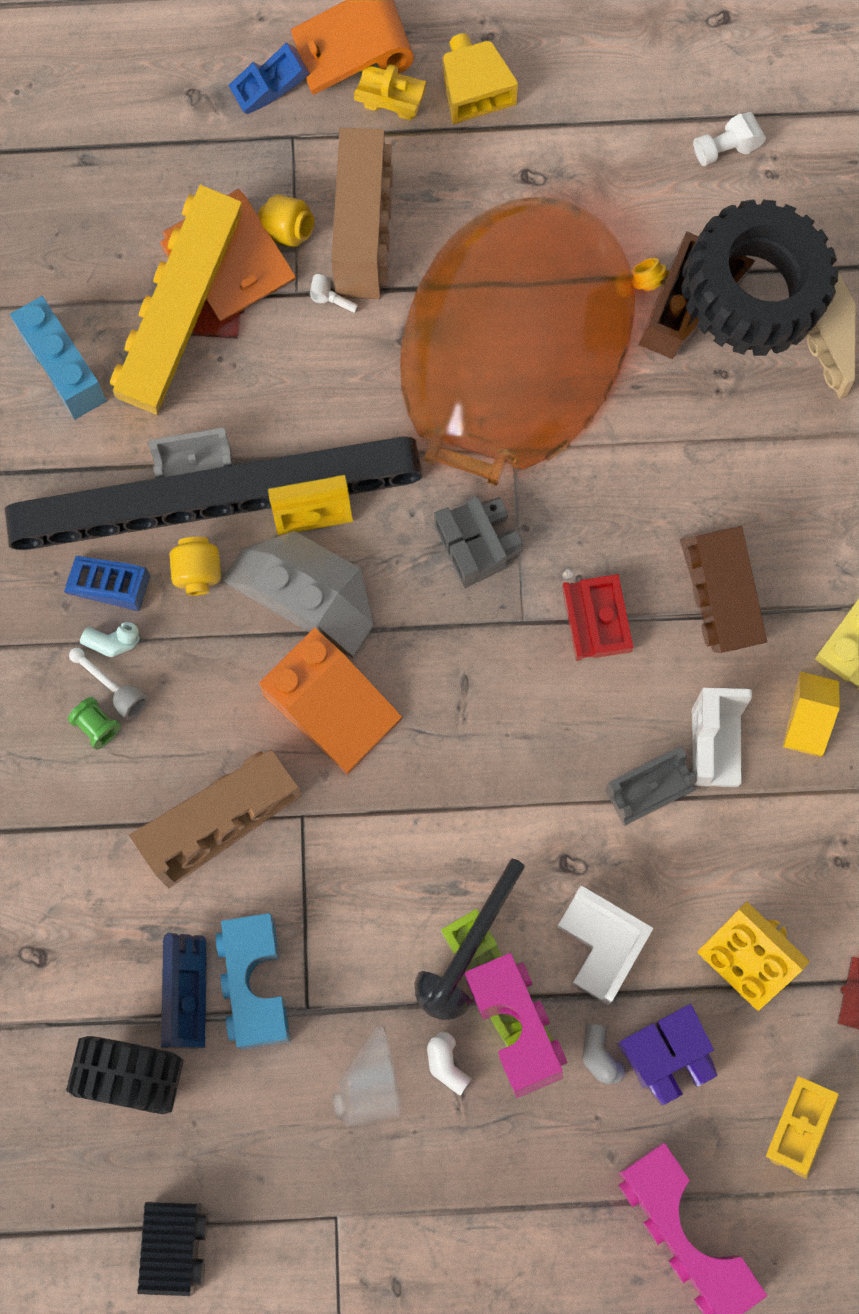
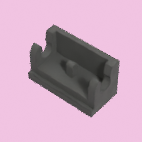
(651, 786)

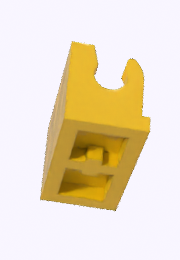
(802, 1126)

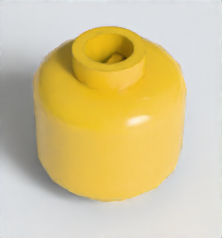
(287, 220)
(195, 565)

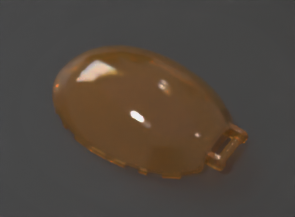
(516, 335)

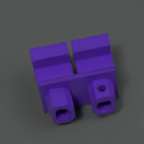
(653, 1062)

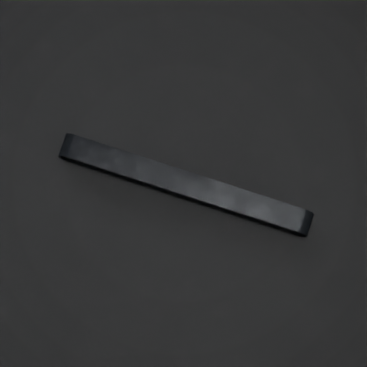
(204, 493)

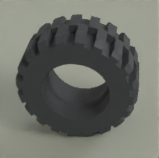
(782, 240)

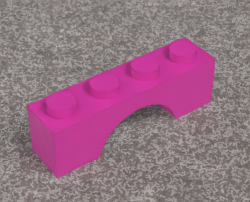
(657, 1185)

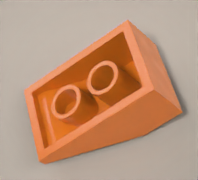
(329, 700)

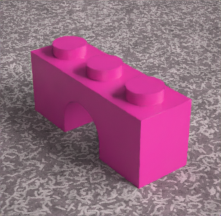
(502, 989)

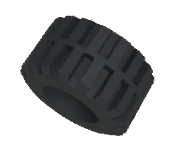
(125, 1074)

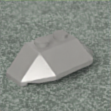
(306, 588)

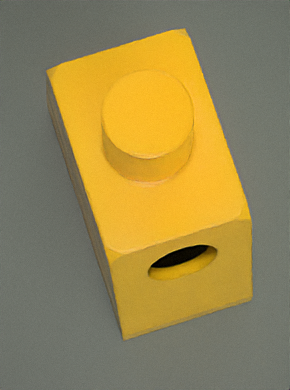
(476, 79)

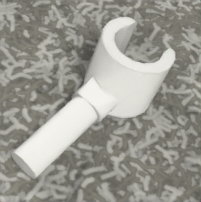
(321, 293)

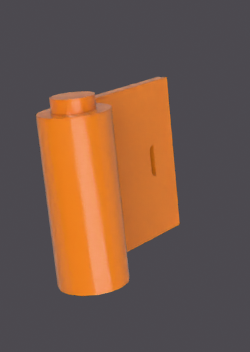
(351, 40)
(249, 262)

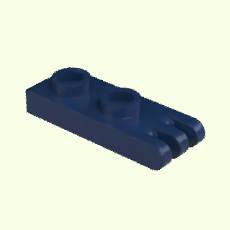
(183, 991)

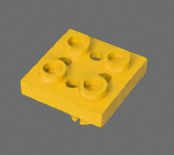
(758, 950)

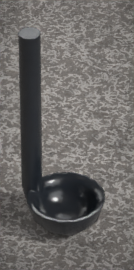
(440, 995)

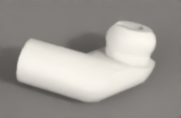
(442, 1064)

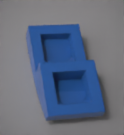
(266, 83)

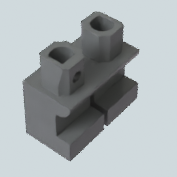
(472, 540)

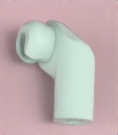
(113, 644)

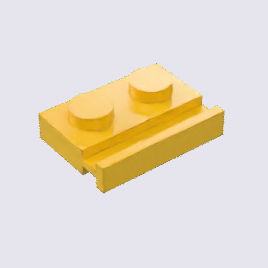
(310, 505)

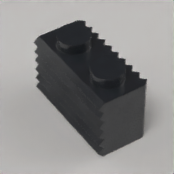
(171, 1248)

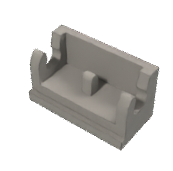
(191, 452)

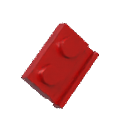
(597, 617)

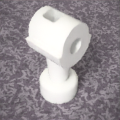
(740, 133)

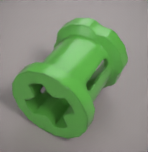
(94, 723)

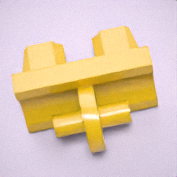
(390, 91)

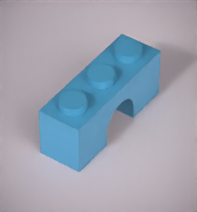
(58, 357)
(245, 945)

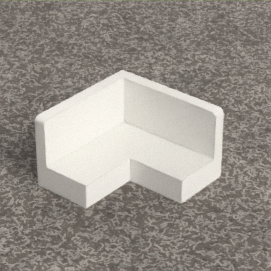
(718, 736)
(614, 941)

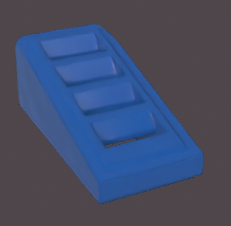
(130, 600)

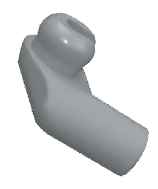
(597, 1059)

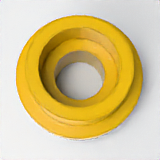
(648, 274)

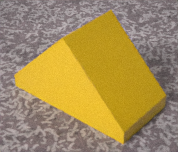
(812, 714)

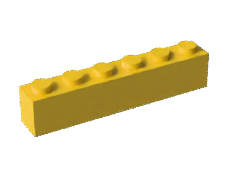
(177, 300)

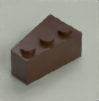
(669, 322)
(724, 589)

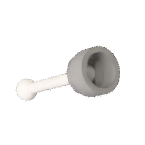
(127, 700)

